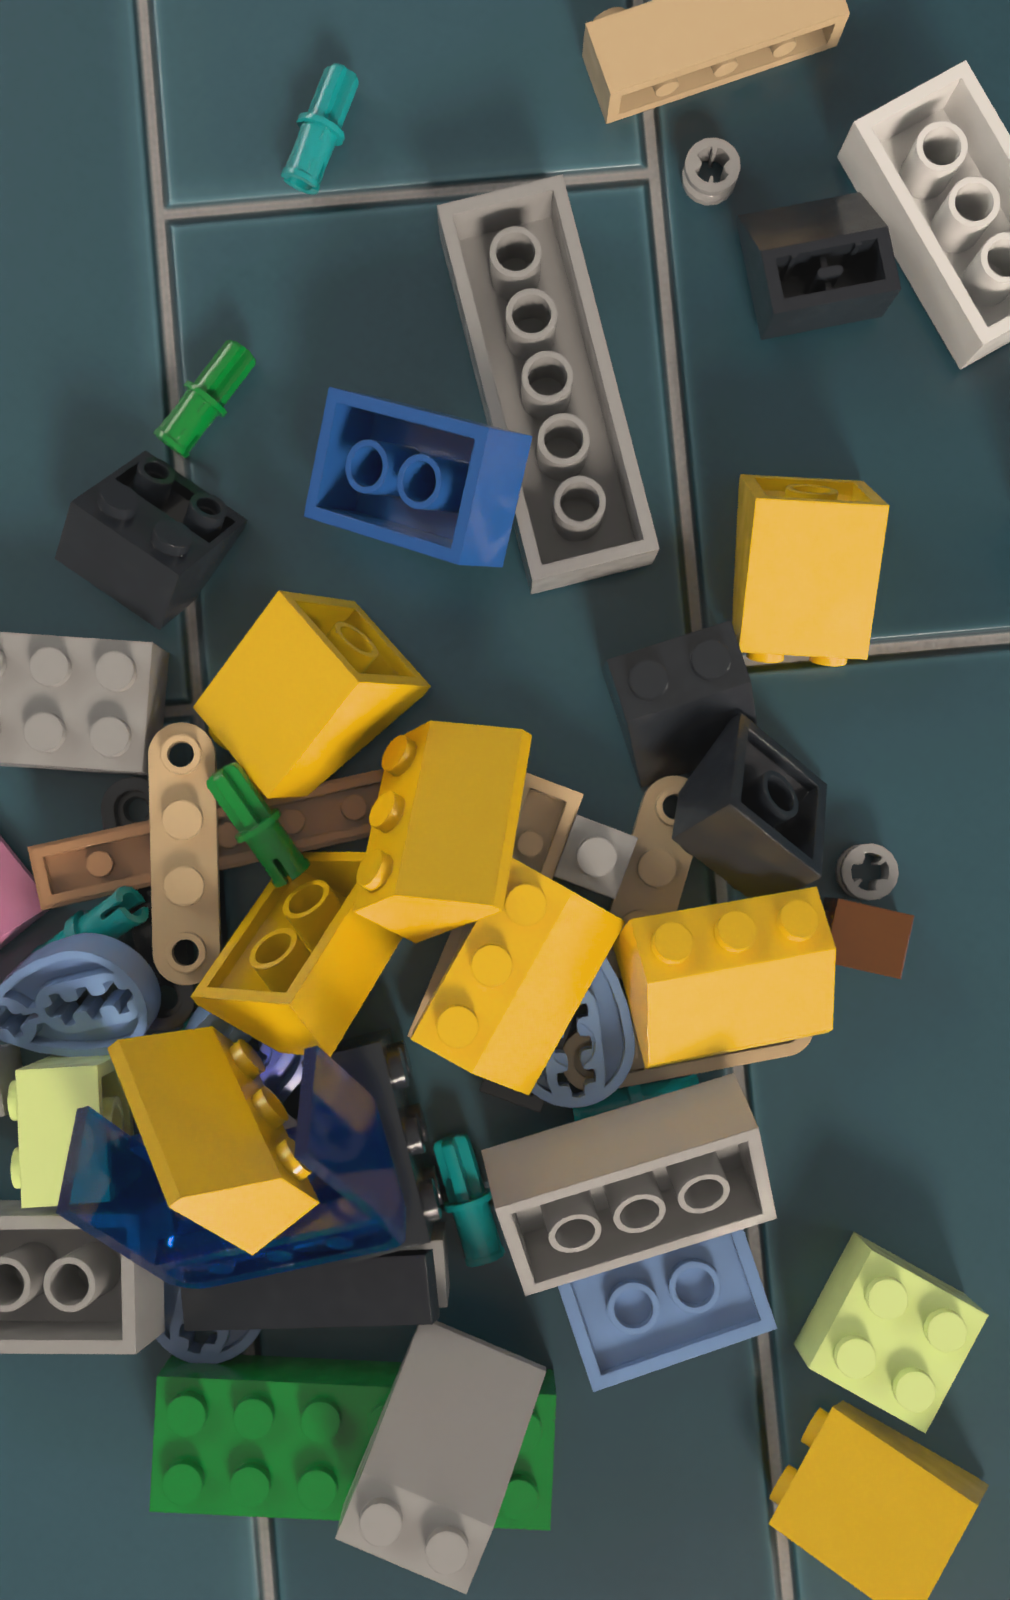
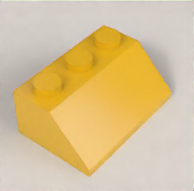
(443, 828)
(300, 960)
(728, 976)
(518, 981)
(214, 1133)

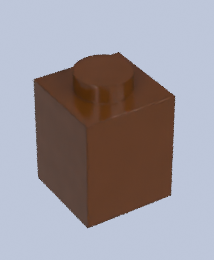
(868, 936)

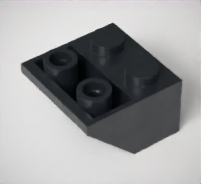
(818, 264)
(148, 538)

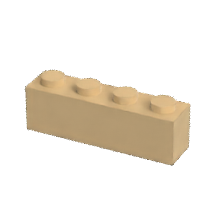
(690, 46)

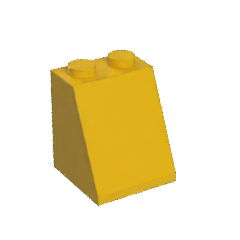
(806, 568)
(306, 692)
(874, 1504)

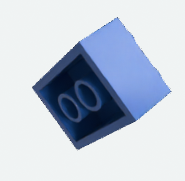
(417, 478)

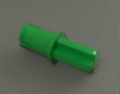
(205, 398)
(257, 824)

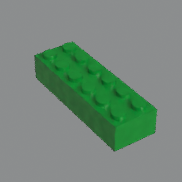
(292, 1434)

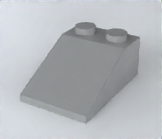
(441, 1455)

